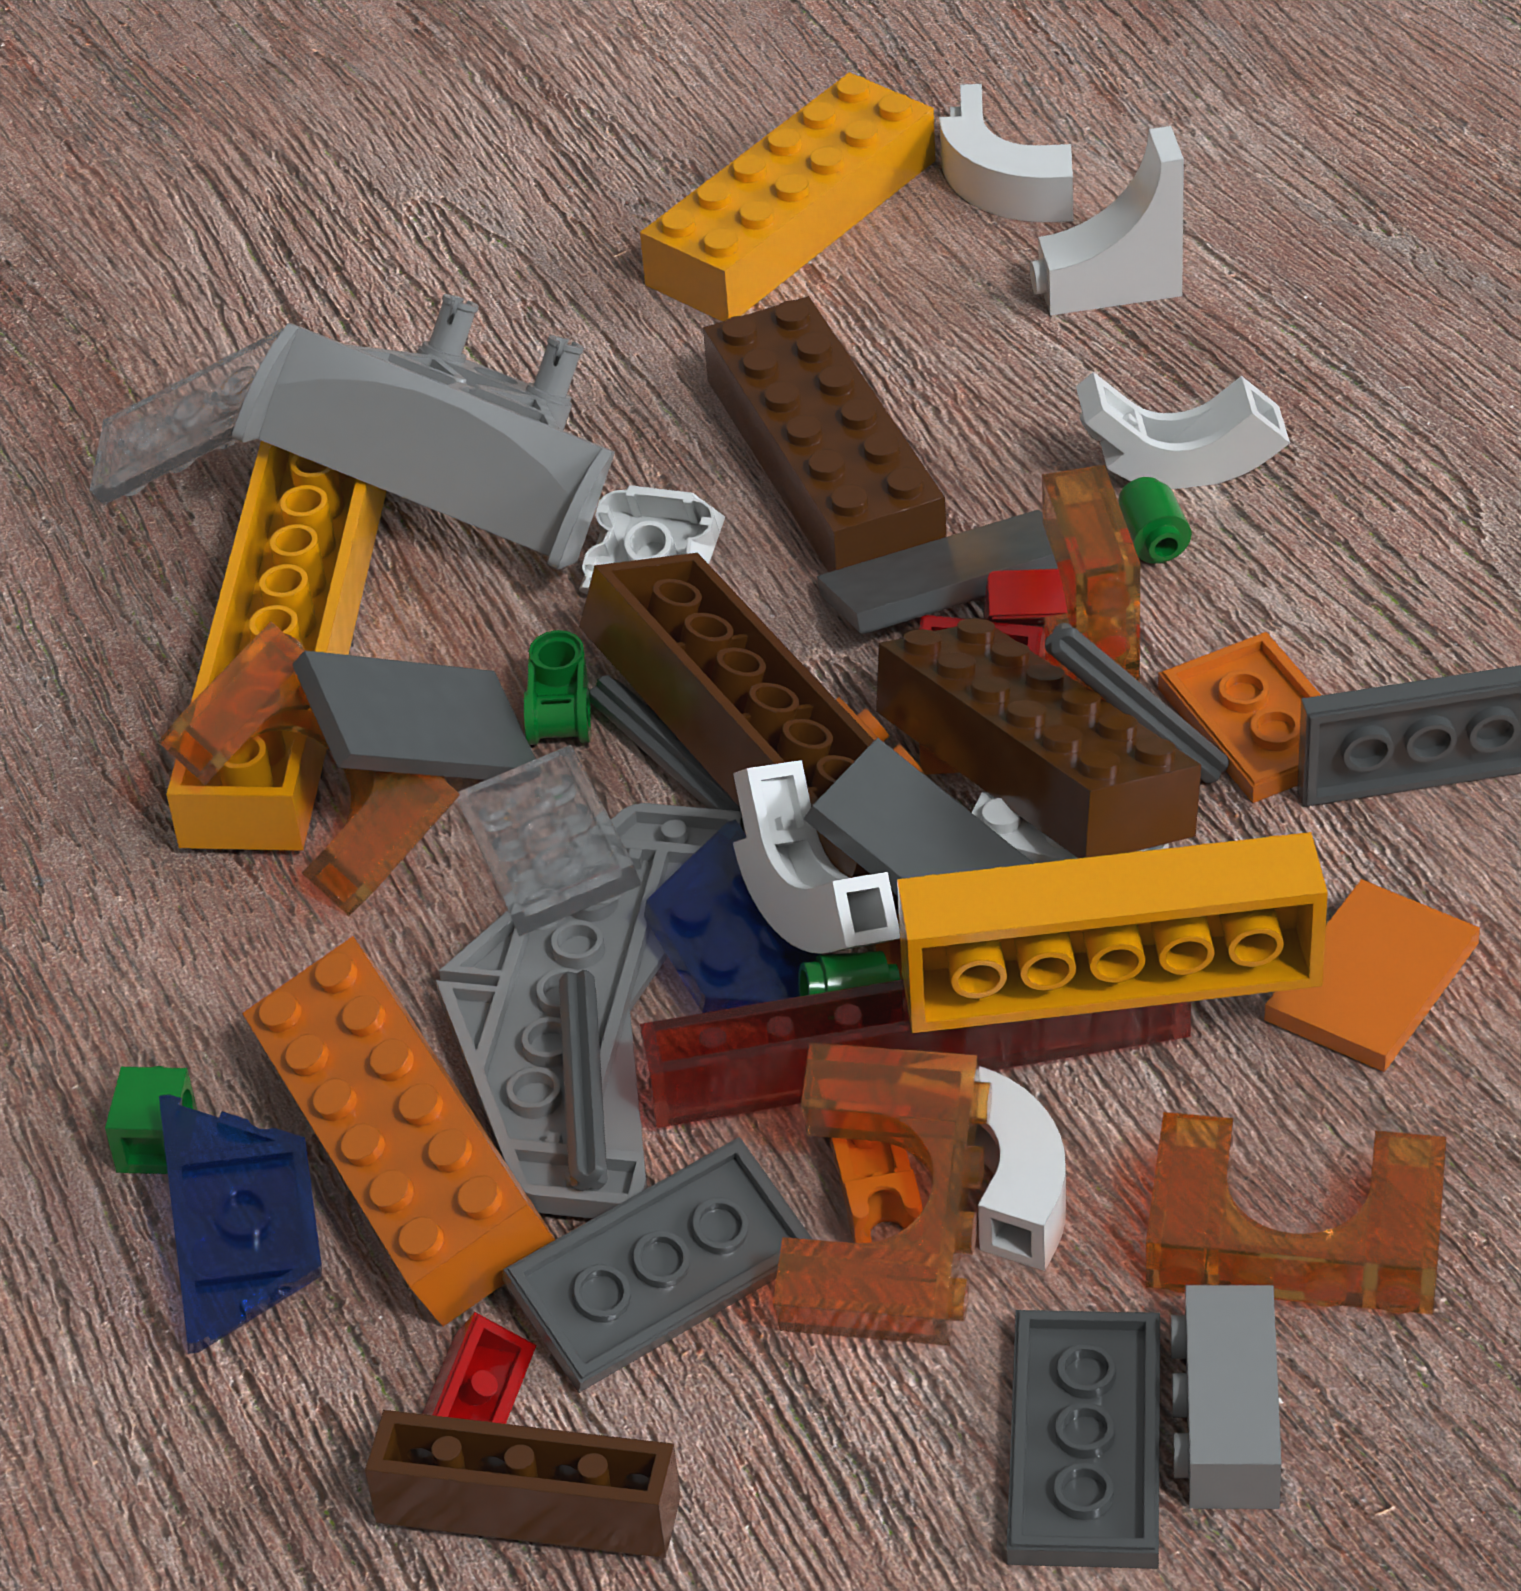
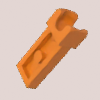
(875, 1185)

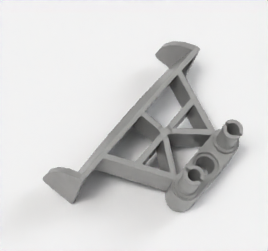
(438, 429)

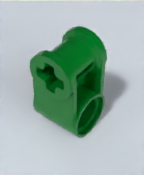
(557, 689)

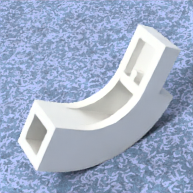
(1000, 175)
(1187, 447)
(793, 877)
(1026, 1199)

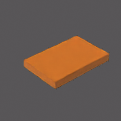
(1246, 707)
(1380, 975)

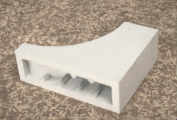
(1128, 248)

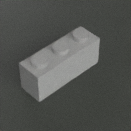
(1227, 1397)

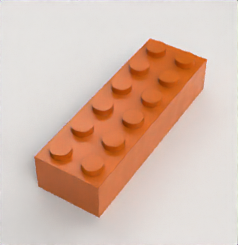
(398, 1130)

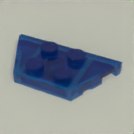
(718, 933)
(237, 1218)

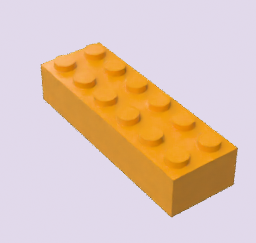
(788, 197)
(1112, 932)

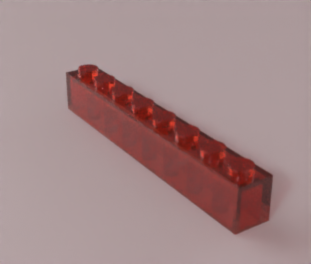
(759, 1052)

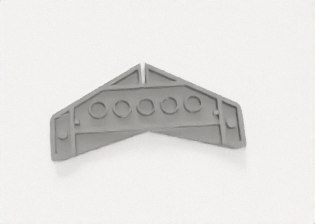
(508, 1017)

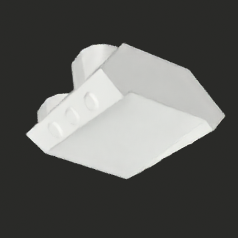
(651, 525)

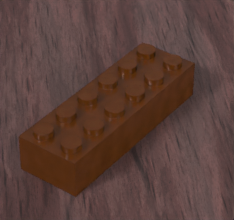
(822, 435)
(1038, 740)

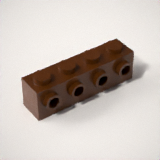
(524, 1483)

